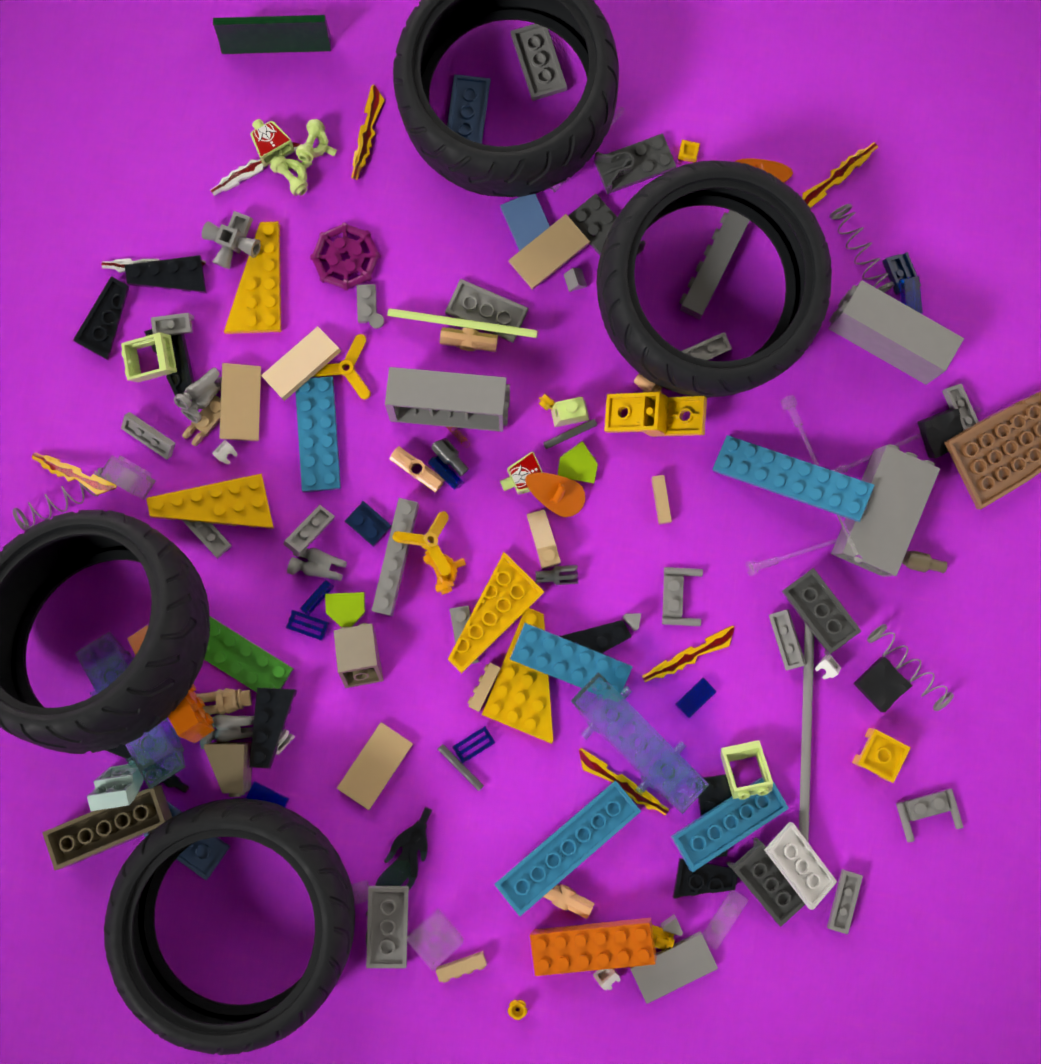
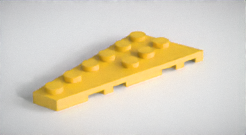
(259, 292)
(225, 503)
(499, 606)

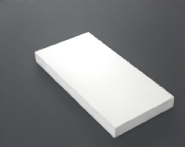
(800, 865)

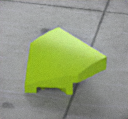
(578, 464)
(345, 607)

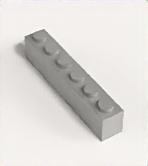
(714, 264)
(395, 558)

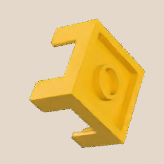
(882, 755)

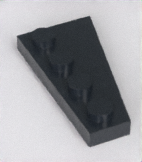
(175, 273)
(103, 319)
(183, 377)
(601, 637)
(269, 722)
(713, 795)

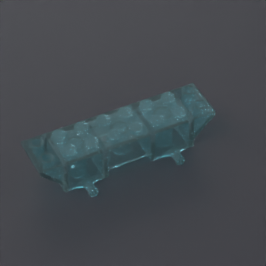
(638, 743)
(156, 752)

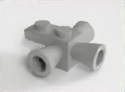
(232, 239)

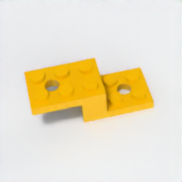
(655, 414)

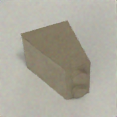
(358, 655)
(231, 766)

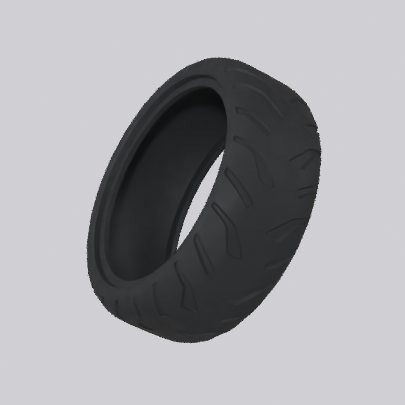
(516, 168)
(778, 214)
(161, 670)
(152, 987)

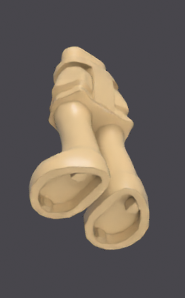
(226, 700)

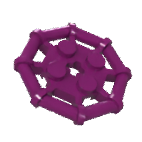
(342, 246)

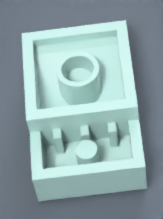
(115, 787)

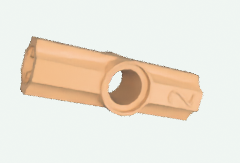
(468, 339)
(407, 462)
(567, 899)

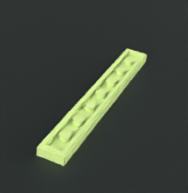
(463, 323)

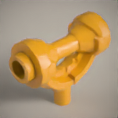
(445, 583)

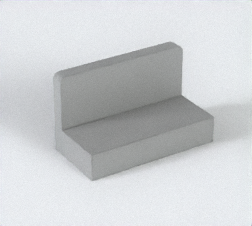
(172, 324)

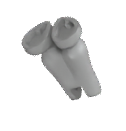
(199, 395)
(317, 565)
(229, 729)

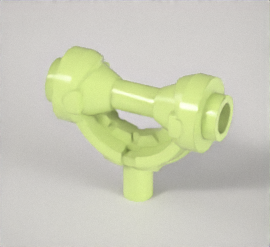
(306, 151)
(281, 165)

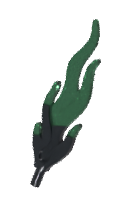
(406, 865)

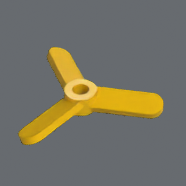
(351, 374)
(432, 547)

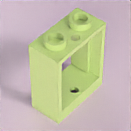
(164, 353)
(744, 751)

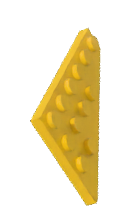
(522, 693)

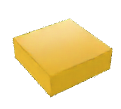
(688, 151)

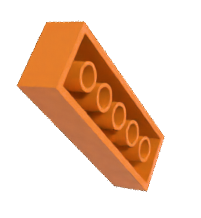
(189, 717)
(593, 947)

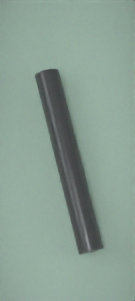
(569, 434)
(460, 767)

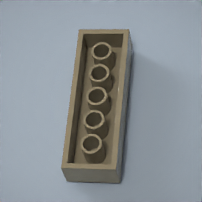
(106, 828)

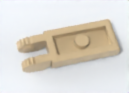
(209, 419)

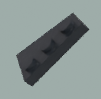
(706, 879)

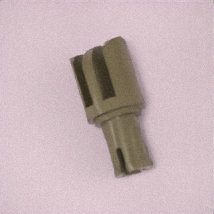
(923, 562)

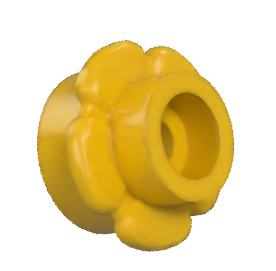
(546, 402)
(517, 1015)

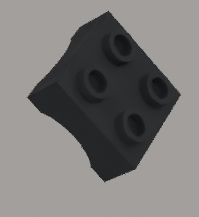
(939, 429)
(882, 684)

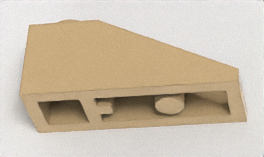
(543, 539)

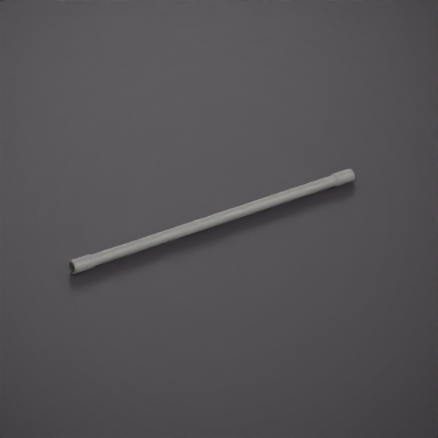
(806, 733)

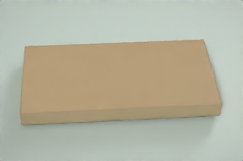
(549, 251)
(301, 363)
(240, 402)
(375, 766)

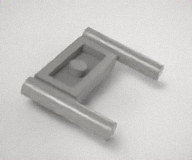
(673, 596)
(928, 806)

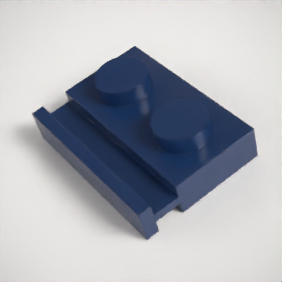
(898, 268)
(368, 523)

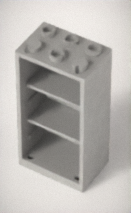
(895, 332)
(447, 399)
(892, 513)

